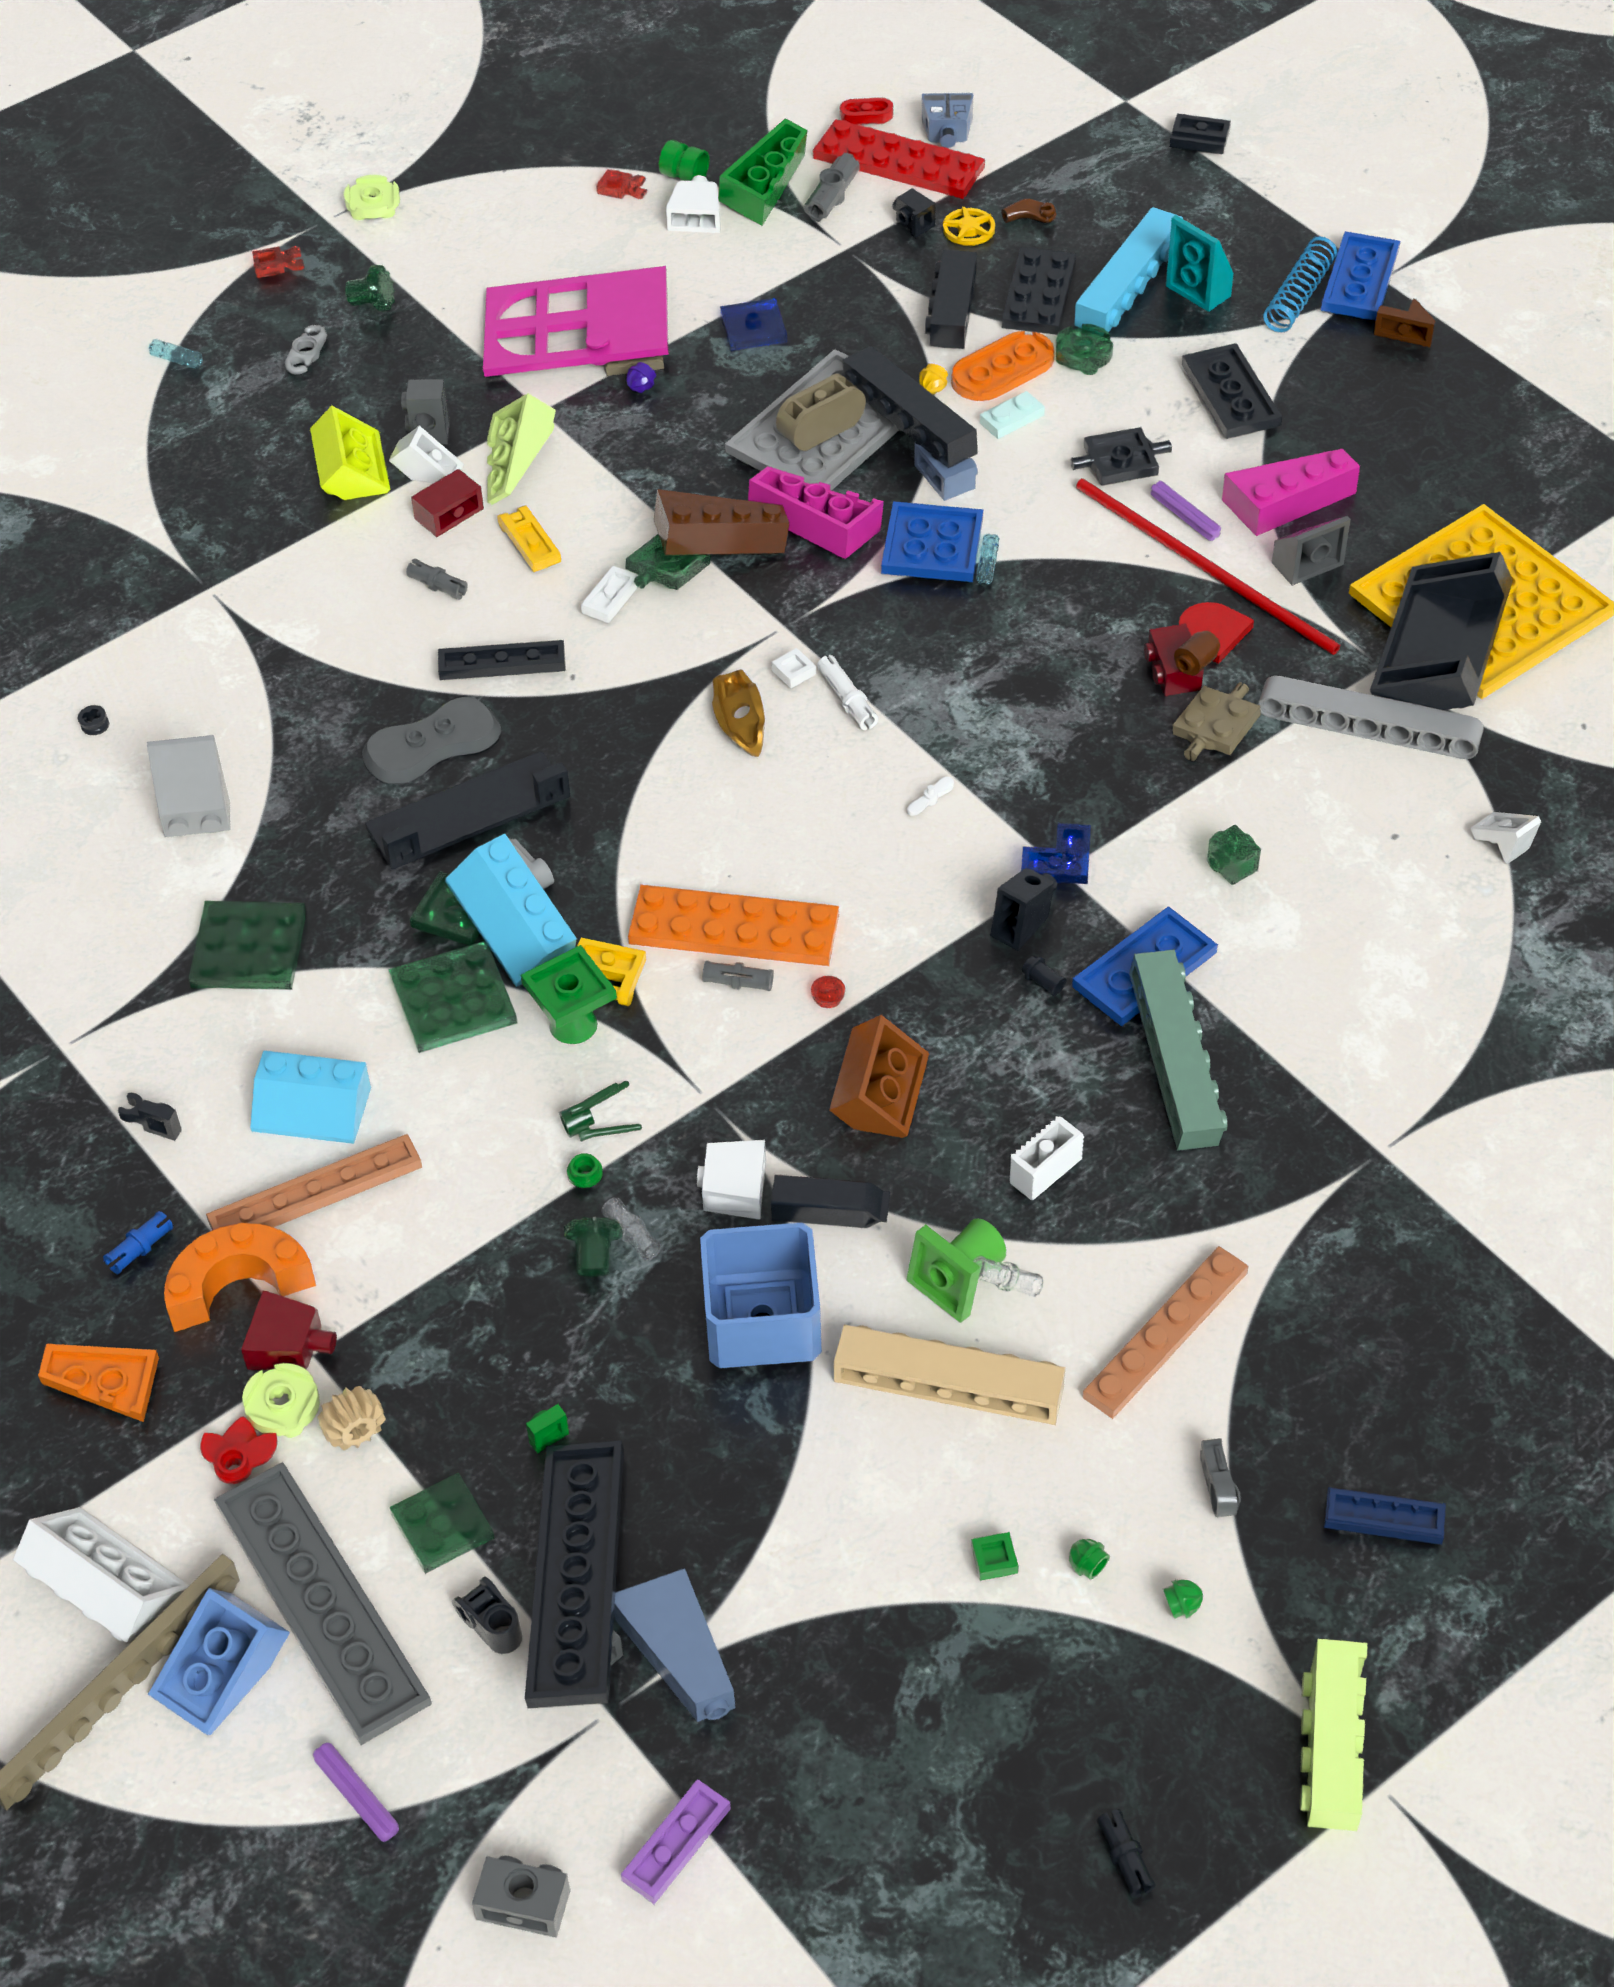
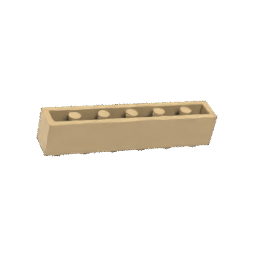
(949, 1374)

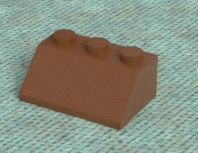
(879, 1079)

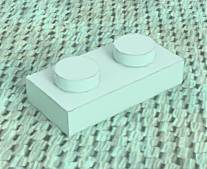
(1012, 414)

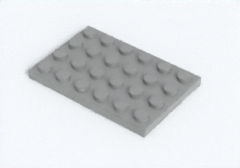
(829, 462)

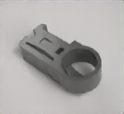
(1219, 1479)

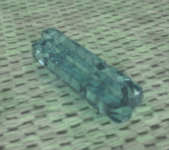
(175, 353)
(987, 558)

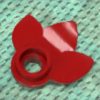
(237, 1447)

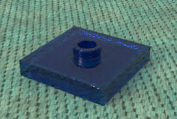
(753, 324)

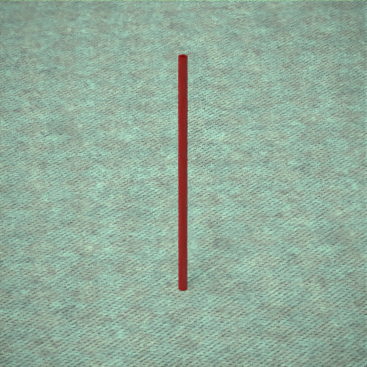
(1209, 567)

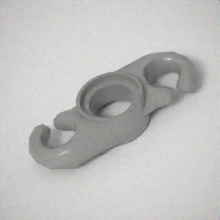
(307, 357)

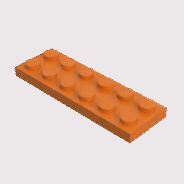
(734, 925)

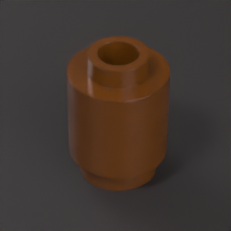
(1197, 652)

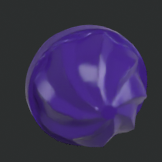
(640, 377)

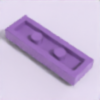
(675, 1841)

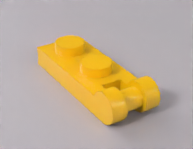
(529, 538)

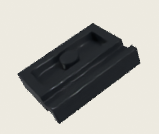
(1200, 133)

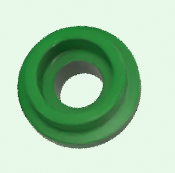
(584, 1163)

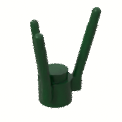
(579, 1117)

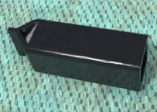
(828, 1201)

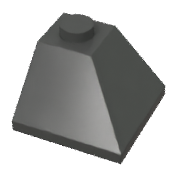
(1311, 550)

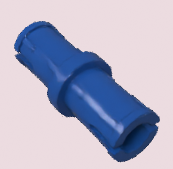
(138, 1242)

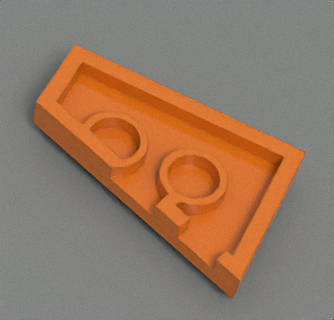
(102, 1375)

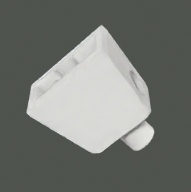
(694, 206)

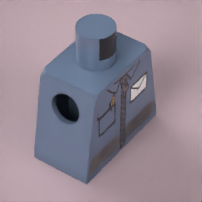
(947, 117)

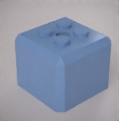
(755, 1273)

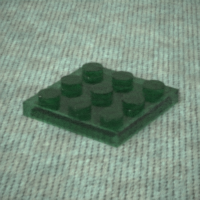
(247, 945)
(452, 996)

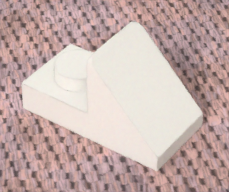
(1511, 832)

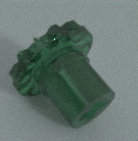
(373, 289)
(593, 1243)

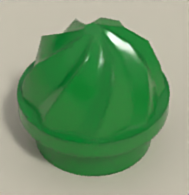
(1088, 1557)
(1183, 1597)

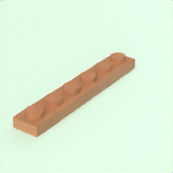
(322, 1186)
(1165, 1332)

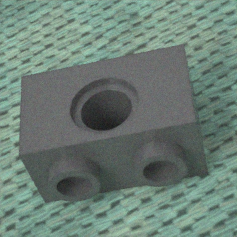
(427, 408)
(536, 1913)

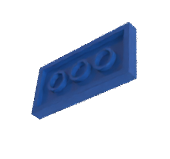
(1360, 275)
(1108, 979)

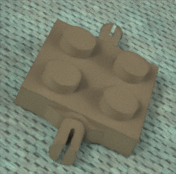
(1216, 720)

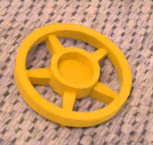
(968, 226)

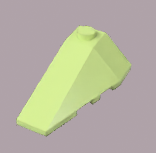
(515, 439)

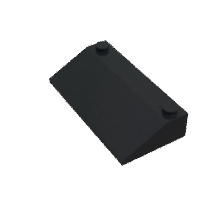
(1444, 632)

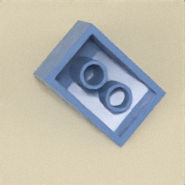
(217, 1660)

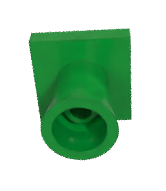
(568, 993)

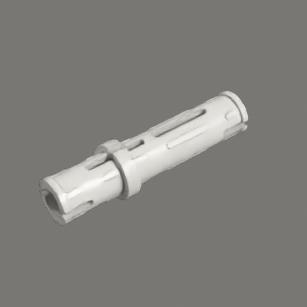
(853, 699)

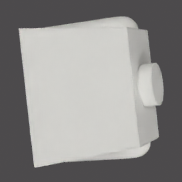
(733, 1178)

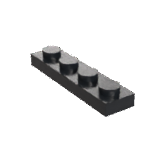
(501, 660)

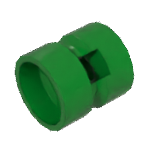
(683, 161)

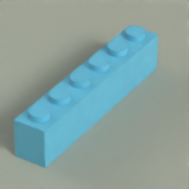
(1126, 272)

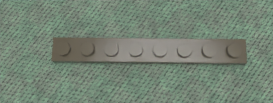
(110, 1685)

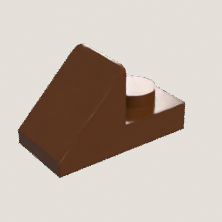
(1408, 326)

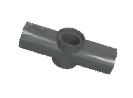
(832, 187)

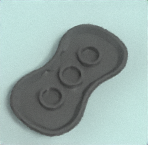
(410, 750)

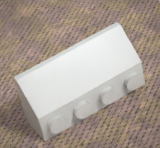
(97, 1571)

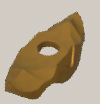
(732, 693)

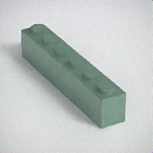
(1177, 1050)

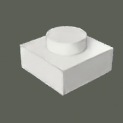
(793, 668)

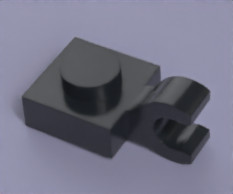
(154, 1117)

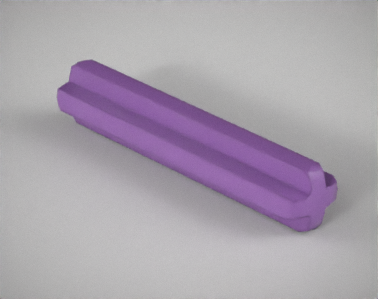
(1185, 510)
(356, 1792)

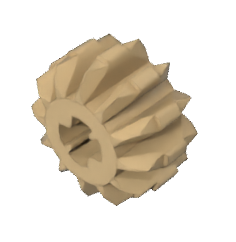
(351, 1418)

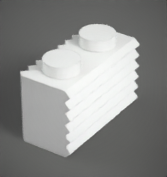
(1046, 1158)

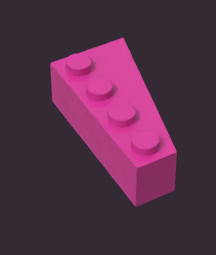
(1289, 489)
(818, 514)

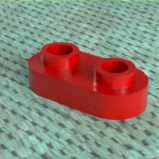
(867, 110)

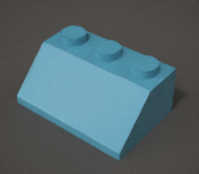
(309, 1096)

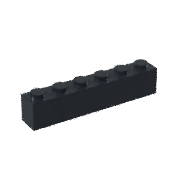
(911, 407)

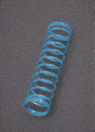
(1323, 263)

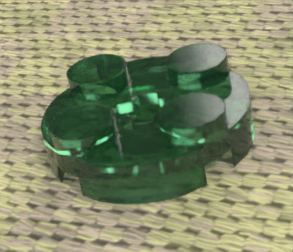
(1071, 349)

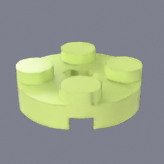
(363, 206)
(286, 1418)

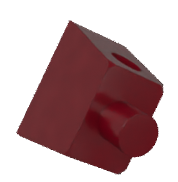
(284, 1334)

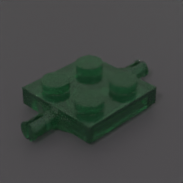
(668, 570)

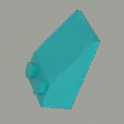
(1197, 266)

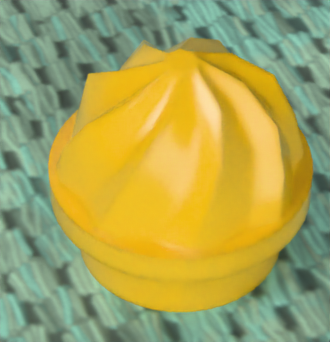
(933, 378)

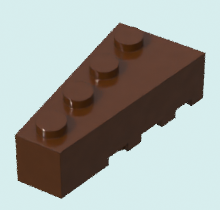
(718, 525)

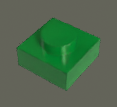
(547, 1428)
(994, 1556)

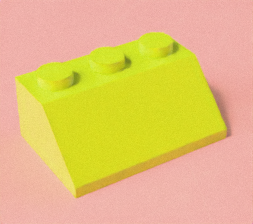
(348, 456)

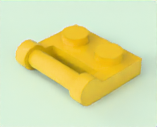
(617, 964)

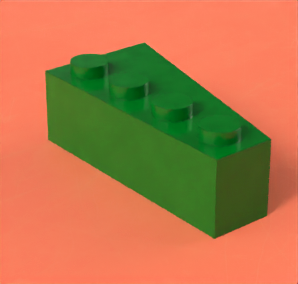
(763, 172)

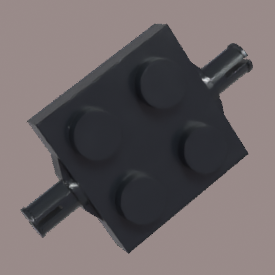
(1121, 456)

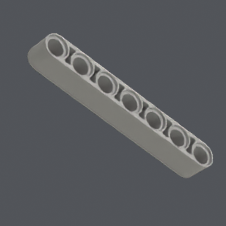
(1371, 717)

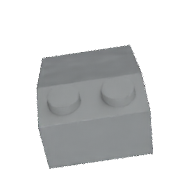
(189, 786)

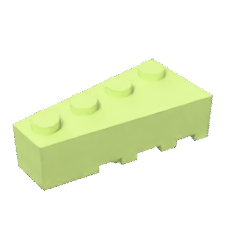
(1334, 1735)

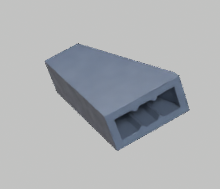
(675, 1639)

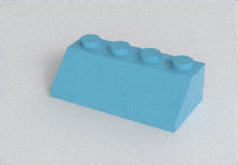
(510, 908)

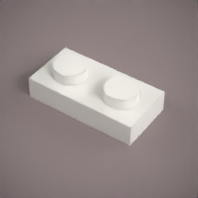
(609, 594)

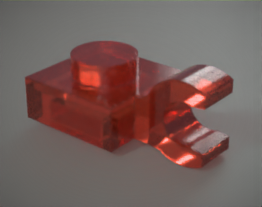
(619, 183)
(273, 260)

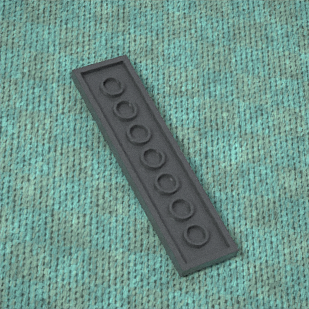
(323, 1603)

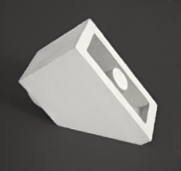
(423, 457)

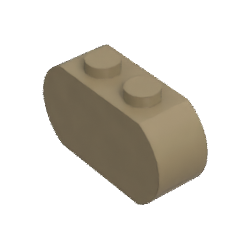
(820, 412)

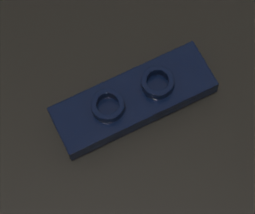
(1385, 1515)

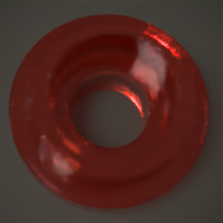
(828, 991)

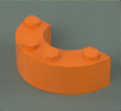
(228, 1256)

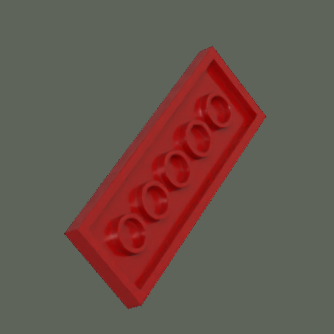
(901, 158)

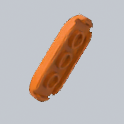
(1002, 366)

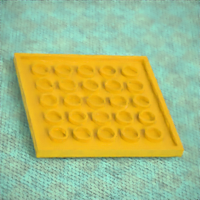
(1544, 606)

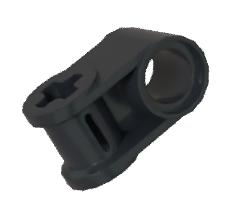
(487, 1610)

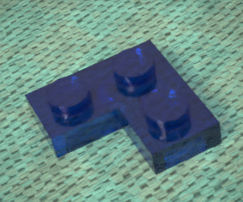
(1068, 860)

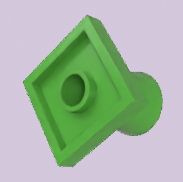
(947, 1269)

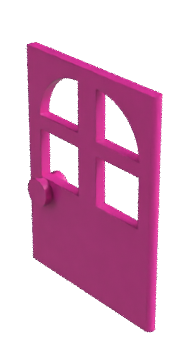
(622, 319)

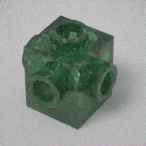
(1233, 854)

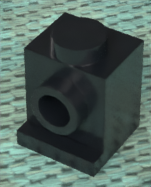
(915, 211)

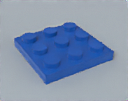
(932, 541)

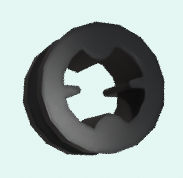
(88, 722)

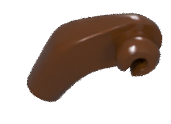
(1029, 209)

